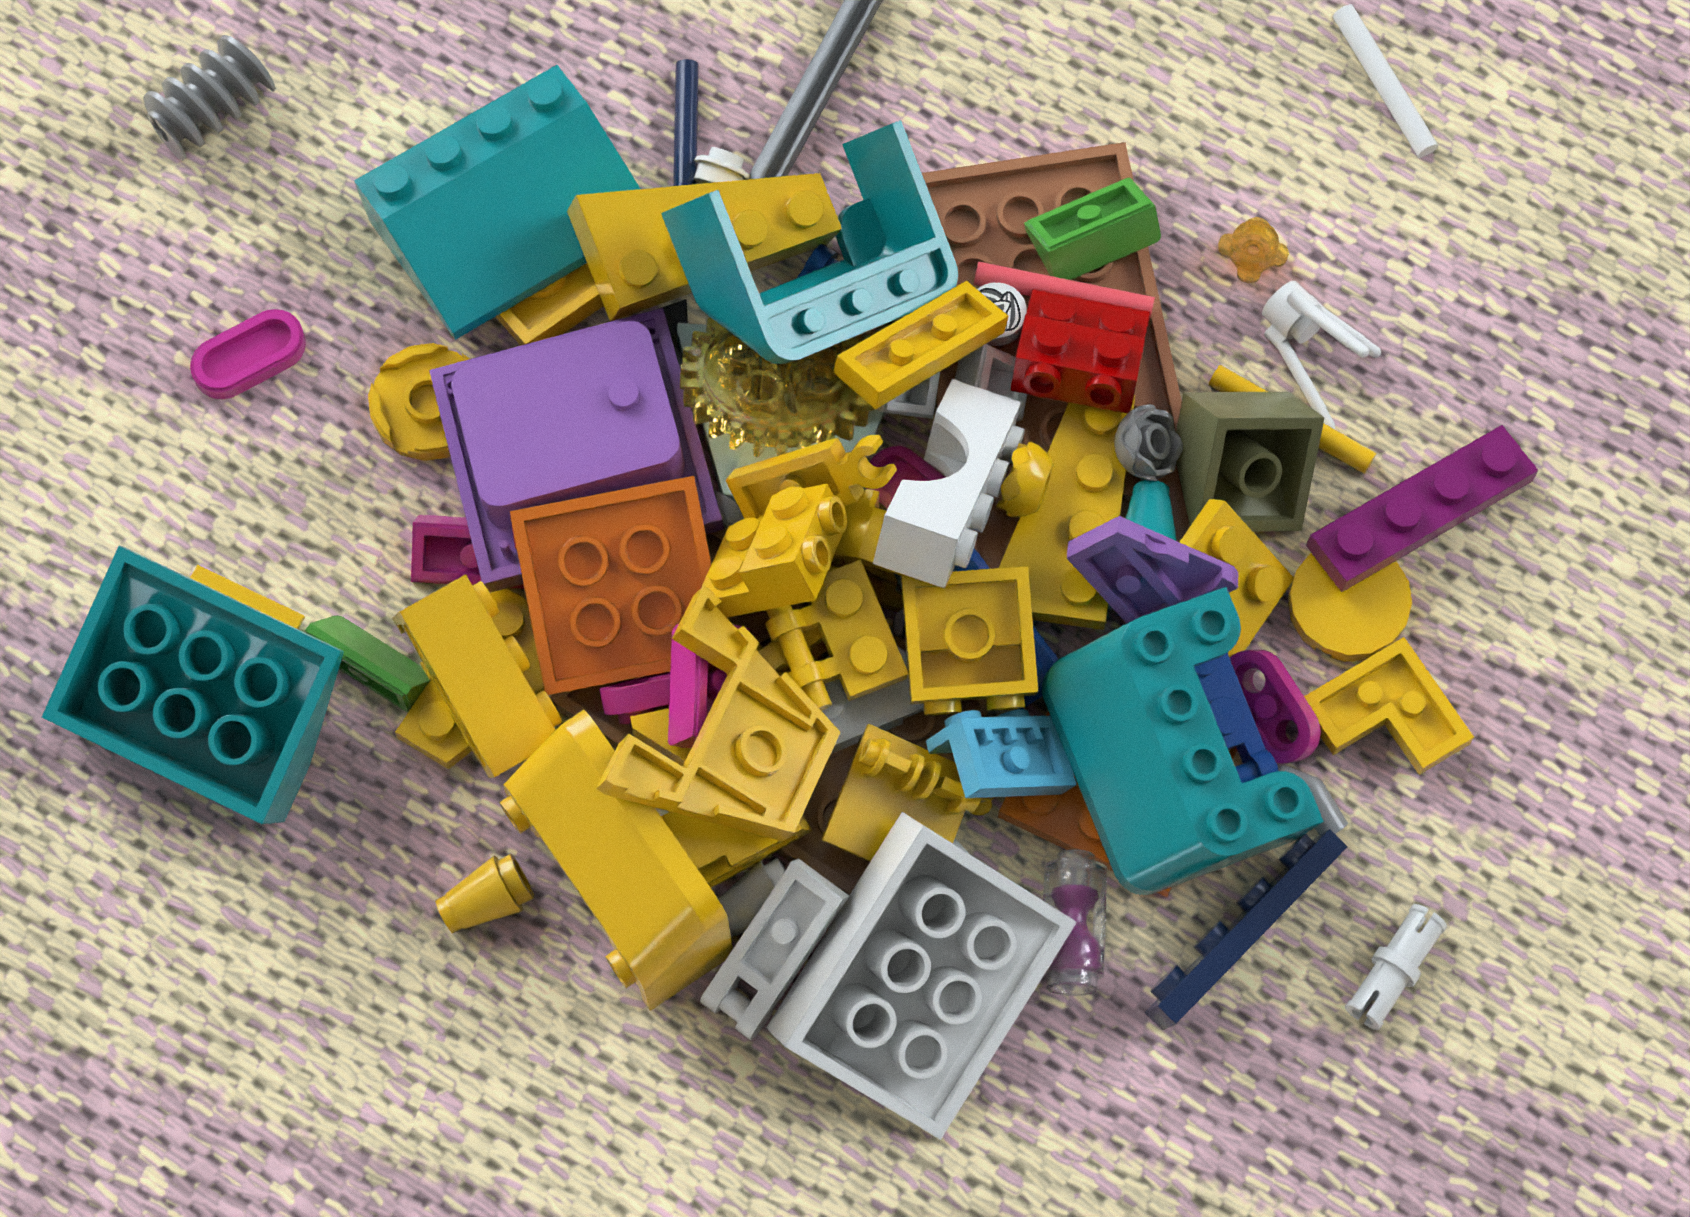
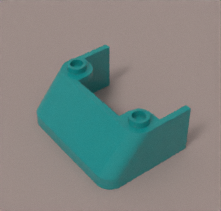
(890, 264)

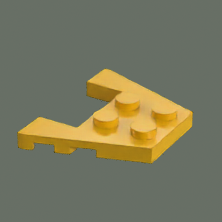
(755, 750)

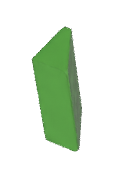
(1094, 230)
(372, 661)

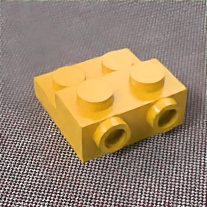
(780, 556)
(970, 640)

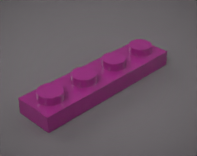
(1421, 508)

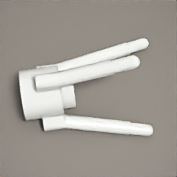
(1300, 316)

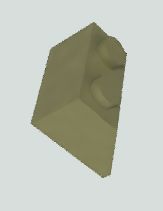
(1250, 453)

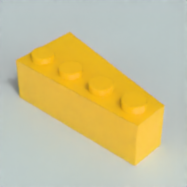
(636, 258)

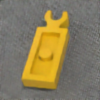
(807, 467)

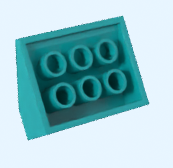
(487, 200)
(197, 687)

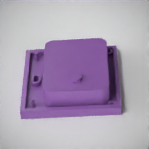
(564, 425)

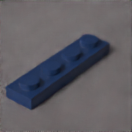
(1226, 945)

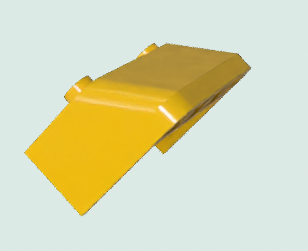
(621, 862)

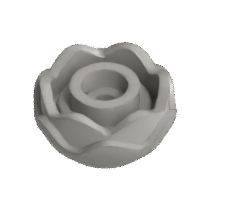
(1148, 443)

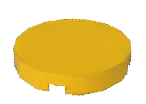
(408, 423)
(1349, 622)

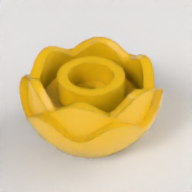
(1027, 481)

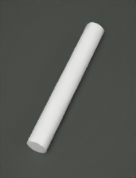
(1385, 81)

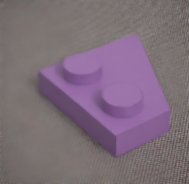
(1144, 569)

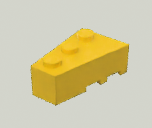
(479, 674)

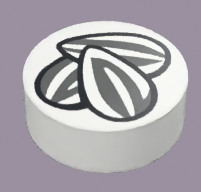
(1010, 302)

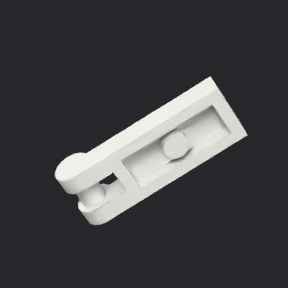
(775, 946)

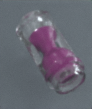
(1075, 887)

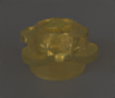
(1255, 233)

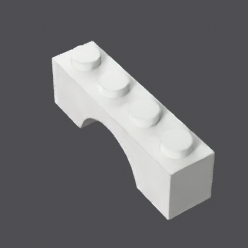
(933, 520)

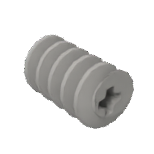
(205, 94)

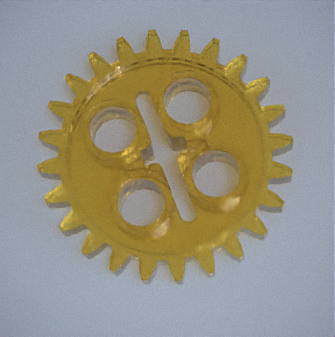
(746, 394)

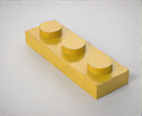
(920, 344)

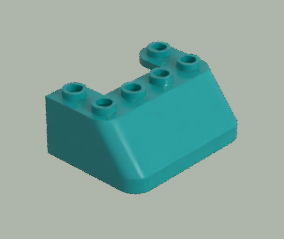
(1156, 755)

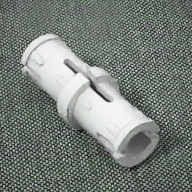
(1396, 966)

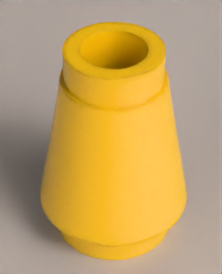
(486, 894)

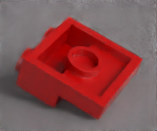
(1080, 351)

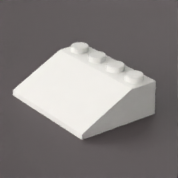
(920, 976)

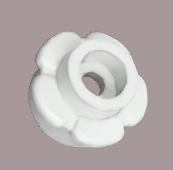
(719, 167)

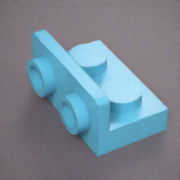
(1005, 754)

